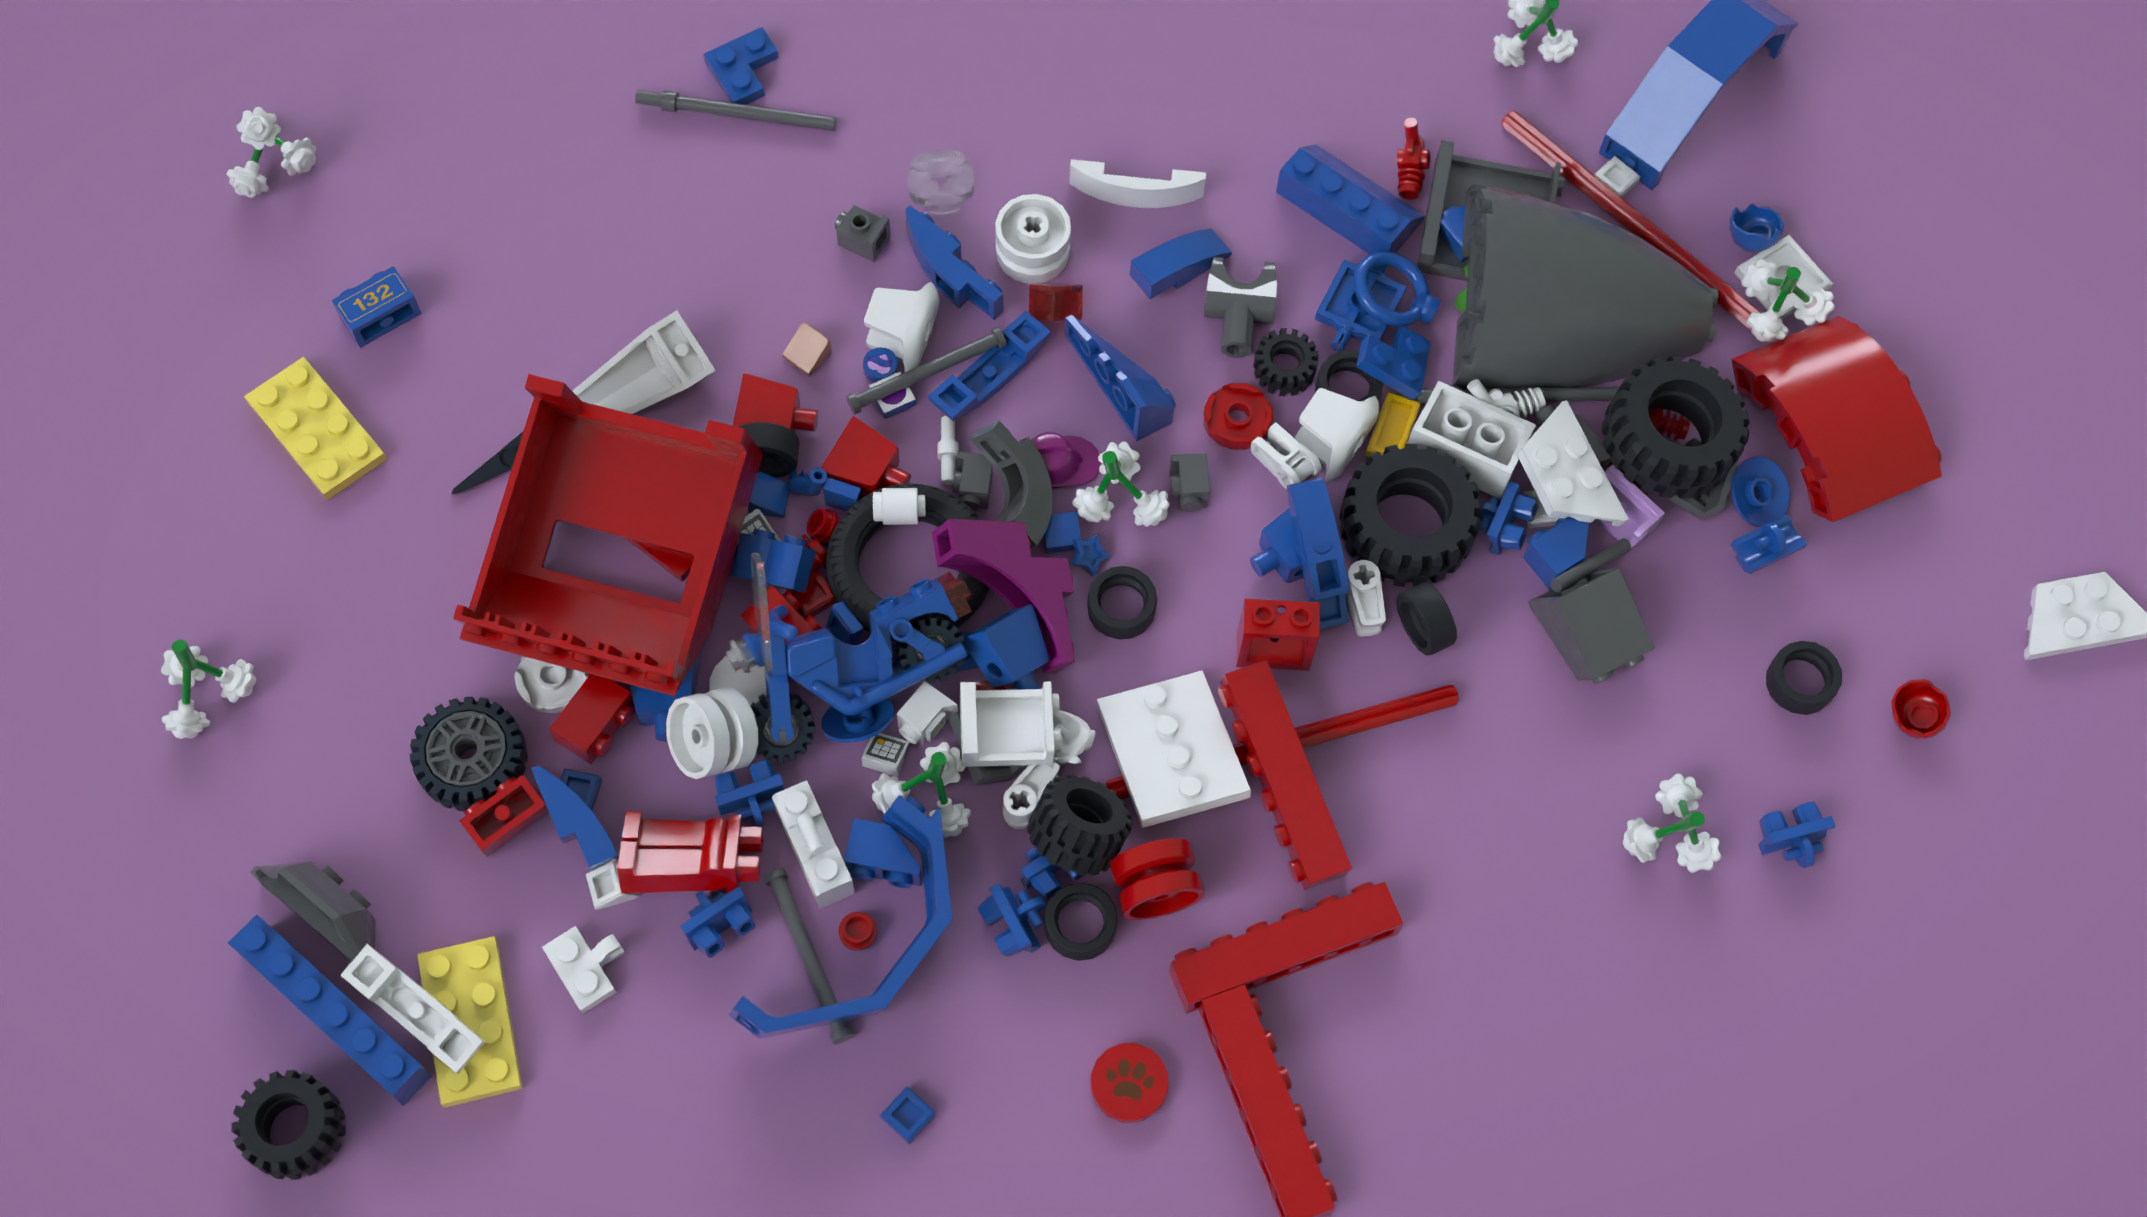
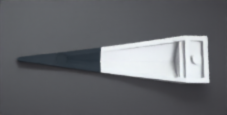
(643, 373)

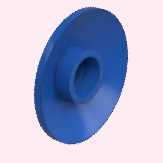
(1760, 491)
(858, 726)

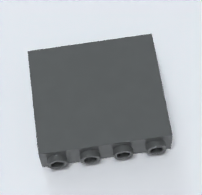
(1448, 188)

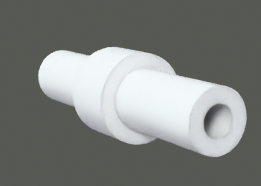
(947, 451)

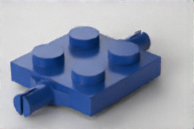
(1345, 313)

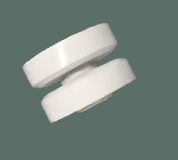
(1032, 238)
(712, 732)

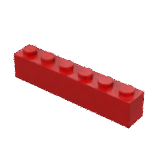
(1284, 775)
(1286, 945)
(1266, 1106)

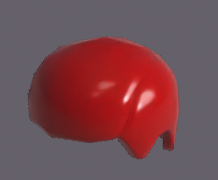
(1920, 709)

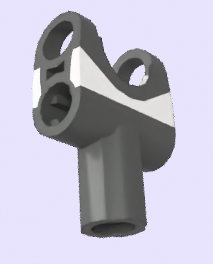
(1240, 305)

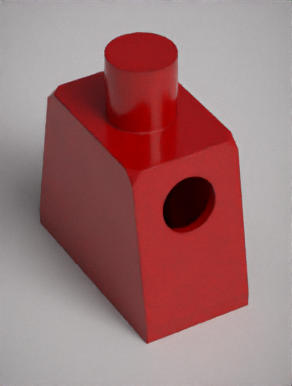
(772, 403)
(864, 459)

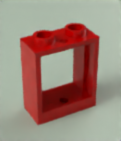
(1294, 631)

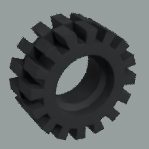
(1291, 345)

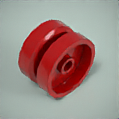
(1157, 879)

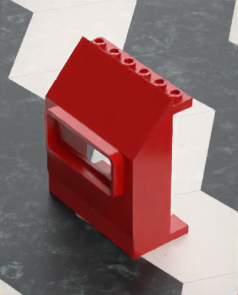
(626, 481)

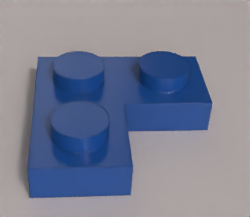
(734, 65)
(1396, 366)

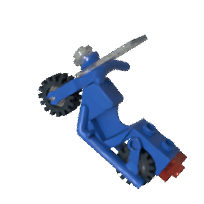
(846, 674)

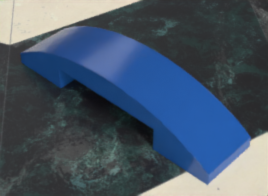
(992, 370)

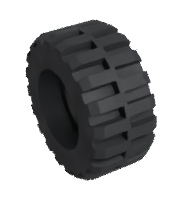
(1700, 398)
(1420, 475)

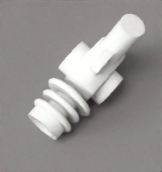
(1516, 404)

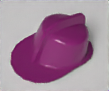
(1068, 459)

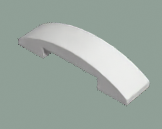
(1136, 191)
(413, 1008)

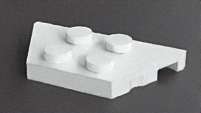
(1568, 472)
(2081, 616)

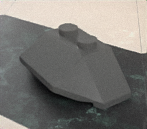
(322, 904)

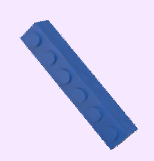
(330, 1009)

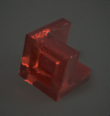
(1055, 301)

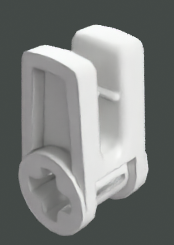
(1295, 463)
(1367, 600)
(1027, 790)

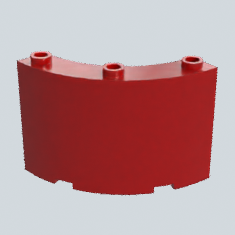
(1844, 413)

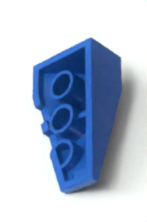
(1127, 386)

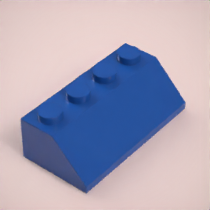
(1346, 201)

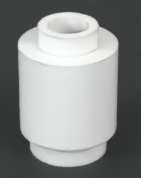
(898, 506)

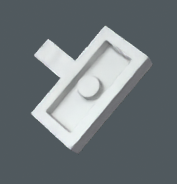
(582, 967)

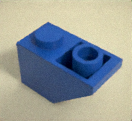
(1557, 549)
(879, 853)

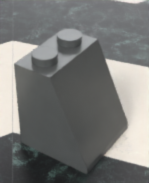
(1594, 625)

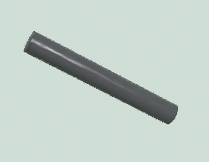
(1590, 565)

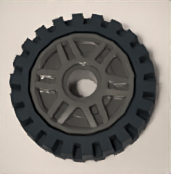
(453, 731)

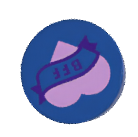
(879, 364)

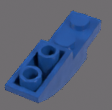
(941, 260)
(1320, 550)

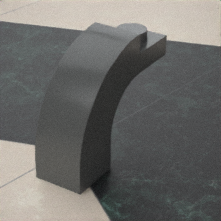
(1023, 477)

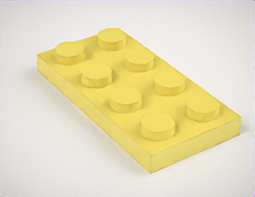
(315, 428)
(473, 987)

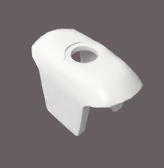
(902, 322)
(1336, 428)

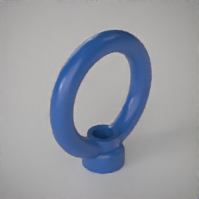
(1423, 305)

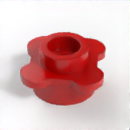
(820, 553)

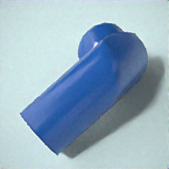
(807, 484)

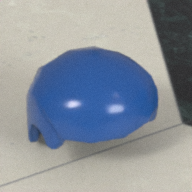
(1756, 228)

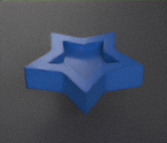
(1089, 554)

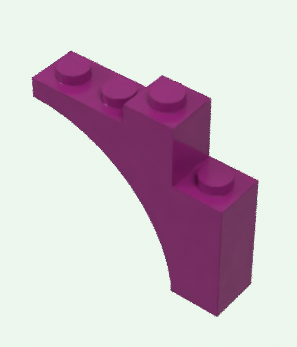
(1002, 560)

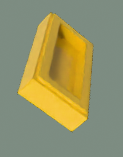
(1393, 423)

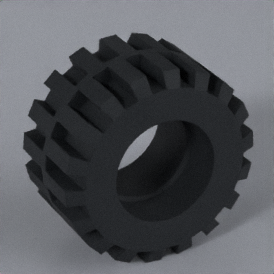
(1079, 825)
(263, 1107)

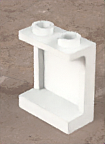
(1008, 726)

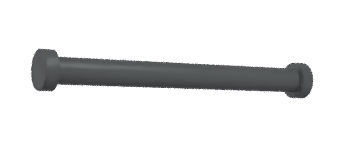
(926, 370)
(776, 880)

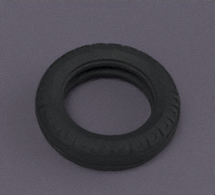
(858, 527)

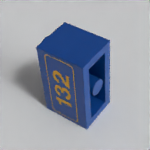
(376, 306)

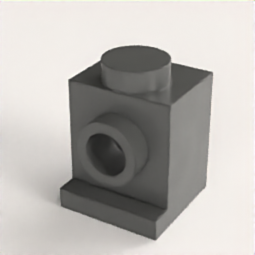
(862, 232)
(973, 479)
(1190, 481)

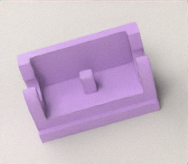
(1641, 511)

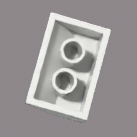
(1474, 434)

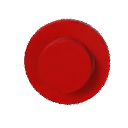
(822, 524)
(857, 931)

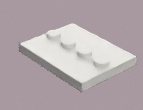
(1173, 749)

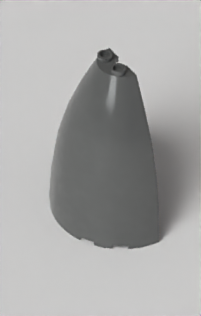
(1568, 297)

